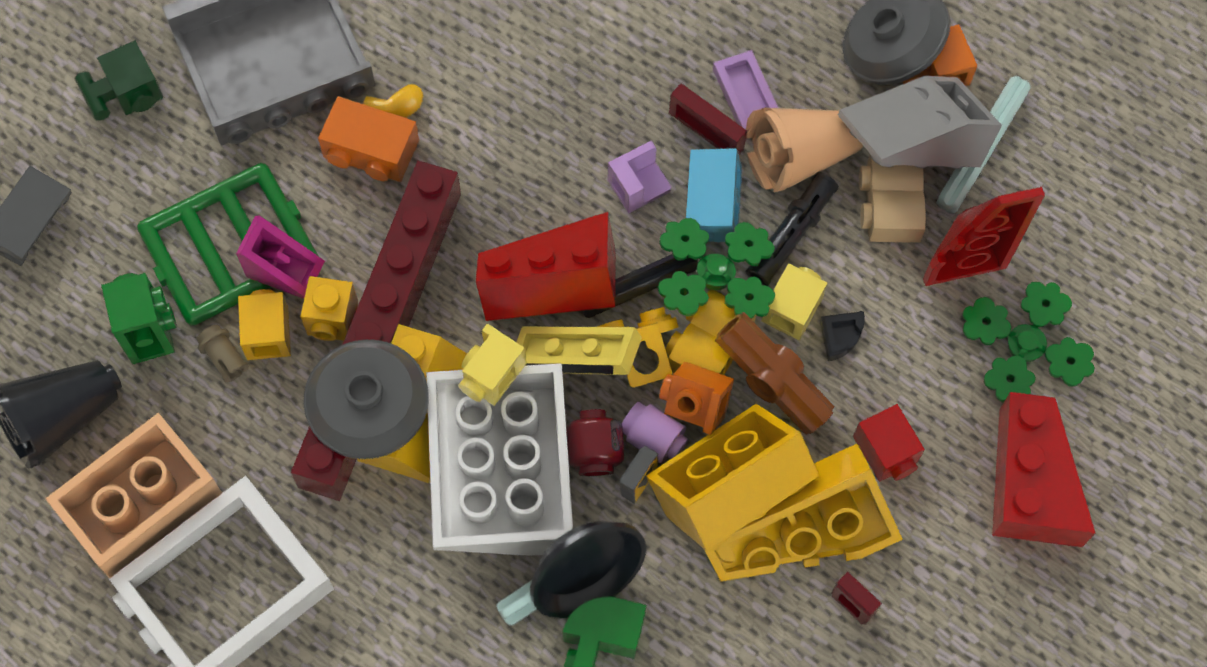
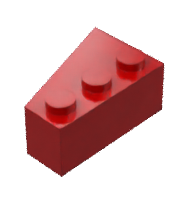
(550, 272)
(1037, 477)

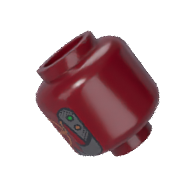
(595, 443)

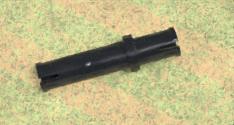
(819, 194)

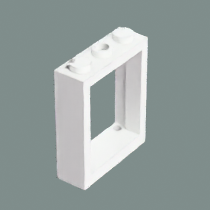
(261, 629)

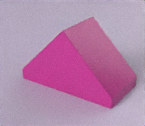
(277, 258)

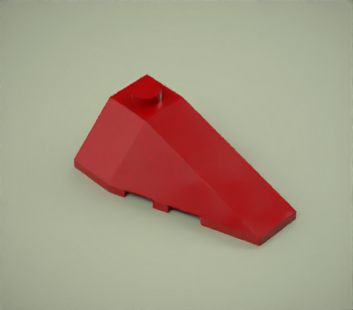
(984, 237)

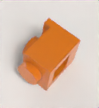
(697, 396)

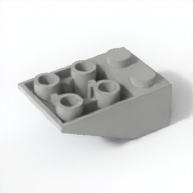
(924, 125)

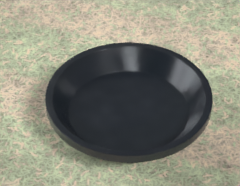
(586, 565)

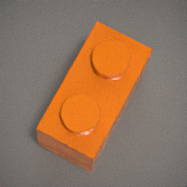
(368, 140)

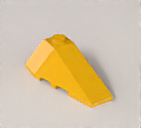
(828, 518)

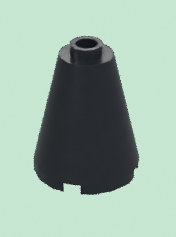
(54, 406)

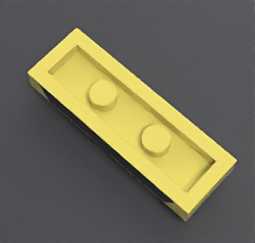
(581, 348)

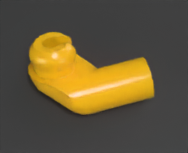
(402, 103)

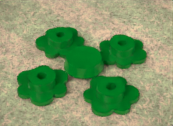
(716, 270)
(1027, 341)

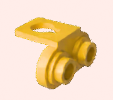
(650, 328)

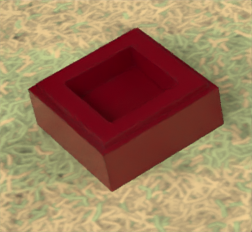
(855, 598)

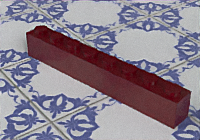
(388, 300)

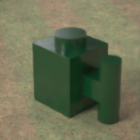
(126, 79)

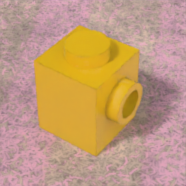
(328, 308)

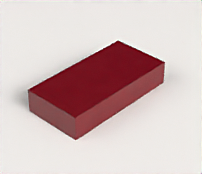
(706, 120)

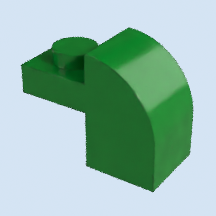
(604, 626)

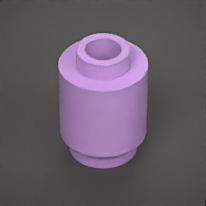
(655, 430)

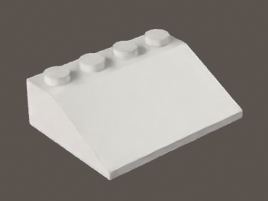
(500, 467)

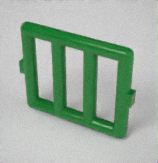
(187, 212)

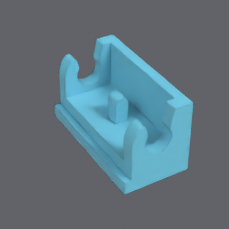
(714, 191)

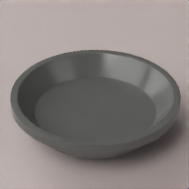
(895, 39)
(366, 399)

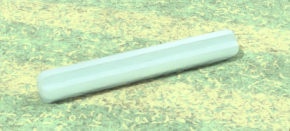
(964, 178)

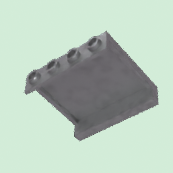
(267, 60)

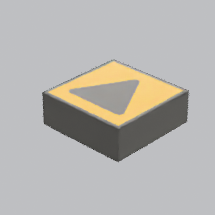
(634, 478)

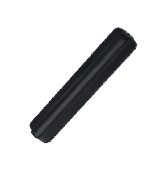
(645, 280)

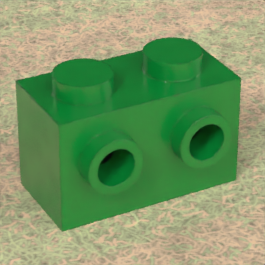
(139, 317)

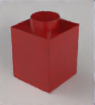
(889, 444)

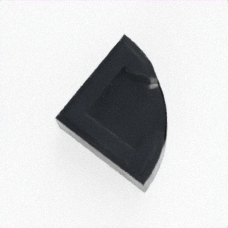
(841, 333)

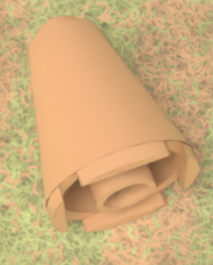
(796, 144)

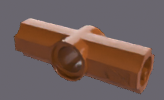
(775, 373)

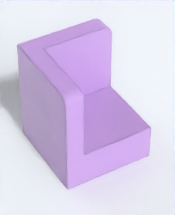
(637, 177)

